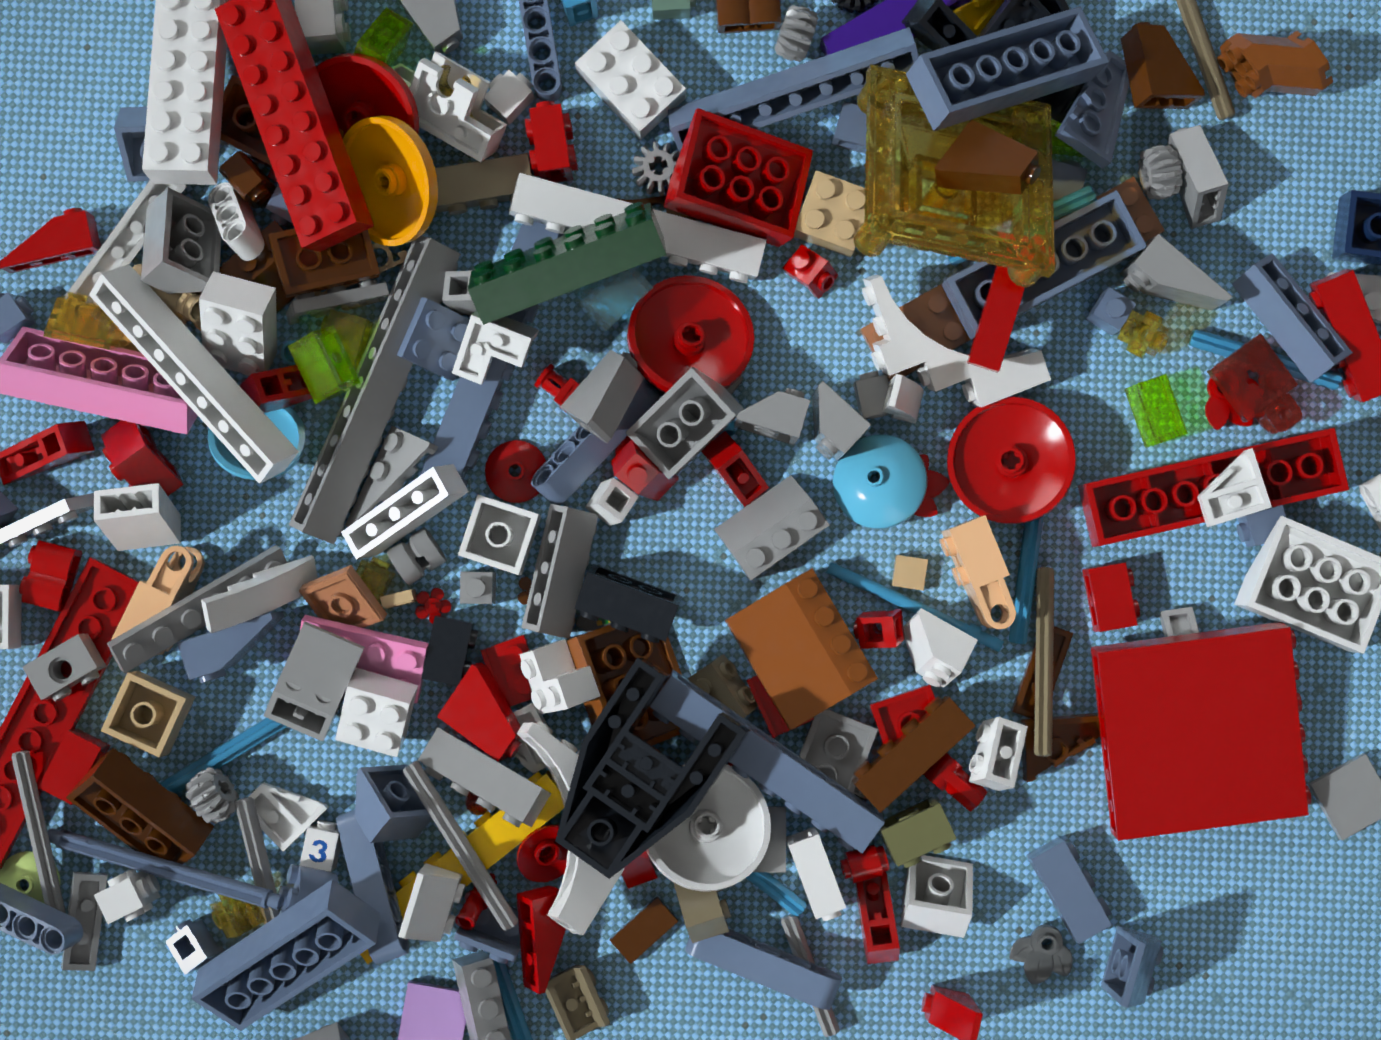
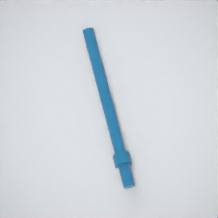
(911, 605)

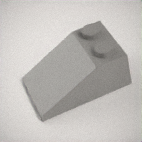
(1170, 275)

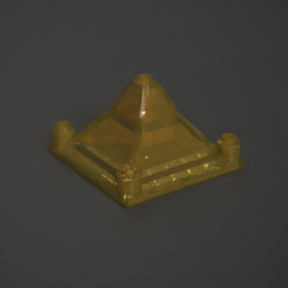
(914, 212)

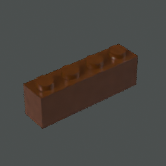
(912, 753)

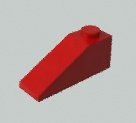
(57, 241)
(276, 388)
(45, 451)
(877, 920)
(538, 936)
(952, 1012)

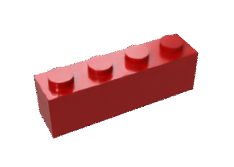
(1345, 309)

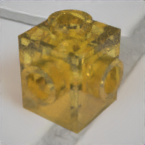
(1135, 330)
(235, 916)

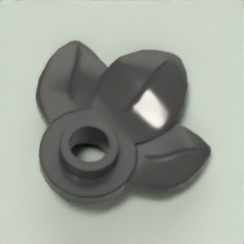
(1042, 959)

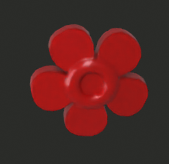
(432, 604)

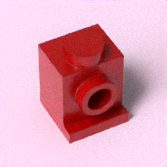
(871, 637)

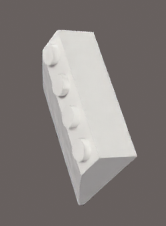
(1315, 585)

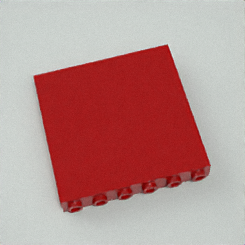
(1201, 730)

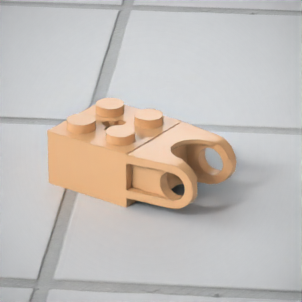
(980, 570)
(164, 587)

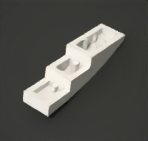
(258, 595)

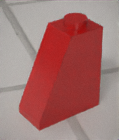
(483, 714)

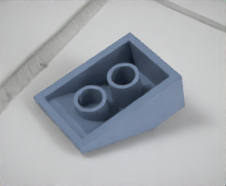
(214, 652)
(1131, 966)

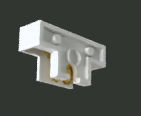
(451, 104)

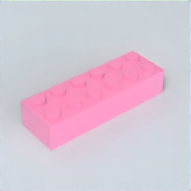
(92, 381)

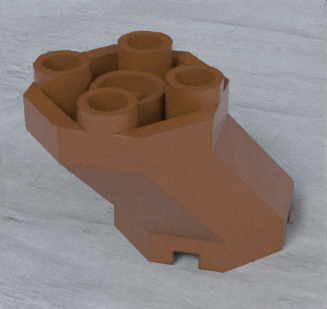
(1274, 64)

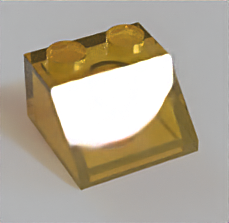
(82, 323)

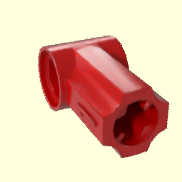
(949, 776)

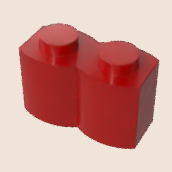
(50, 575)

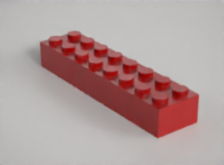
(295, 121)
(1168, 494)

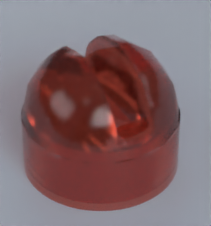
(474, 807)

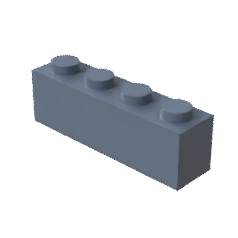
(1291, 318)

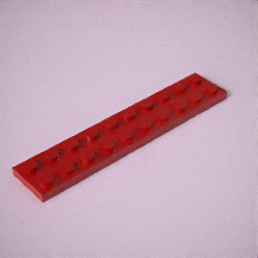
(39, 724)

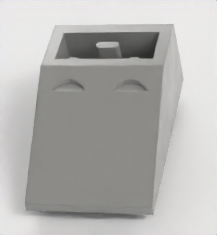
(314, 681)

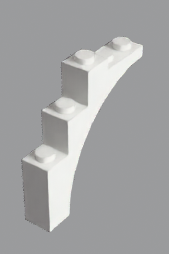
(939, 366)
(582, 886)

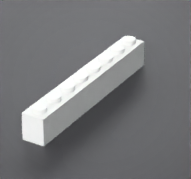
(685, 239)
(193, 373)

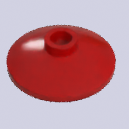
(498, 467)
(541, 864)

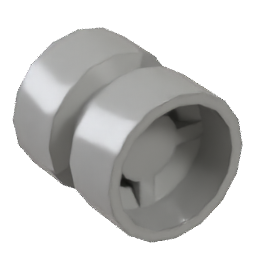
(416, 556)

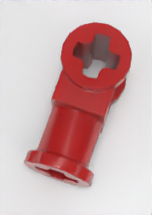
(559, 394)

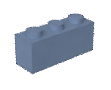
(1070, 889)

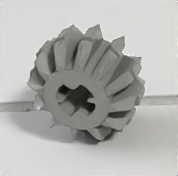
(796, 33)
(648, 163)
(1160, 172)
(212, 795)

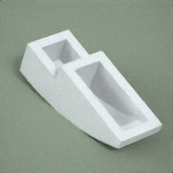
(903, 399)

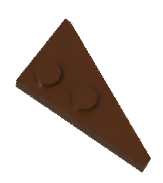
(1069, 737)

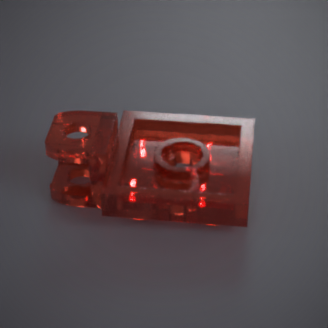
(1268, 398)

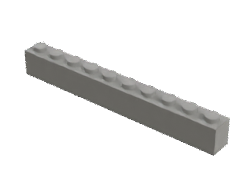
(372, 403)

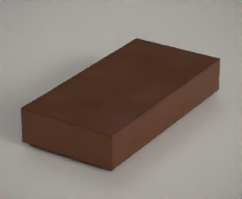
(643, 930)

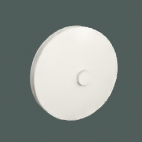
(719, 840)

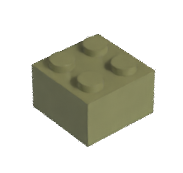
(917, 832)

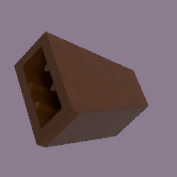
(1158, 70)
(987, 162)

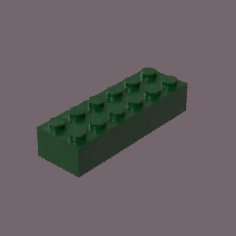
(566, 262)

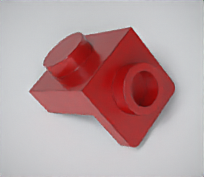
(811, 271)

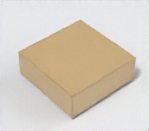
(909, 572)
(398, 599)

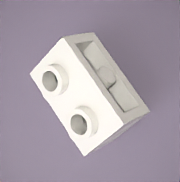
(997, 753)
(128, 895)

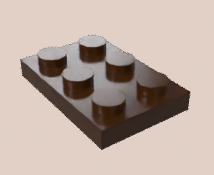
(311, 271)

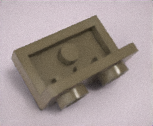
(725, 685)
(577, 1002)

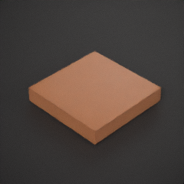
(343, 599)

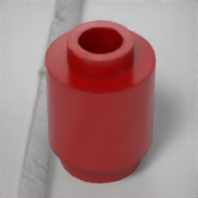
(866, 865)

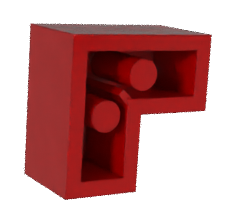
(137, 457)

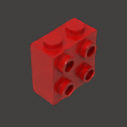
(549, 133)

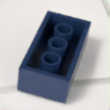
(1358, 228)

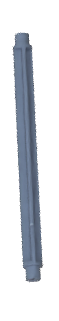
(165, 869)

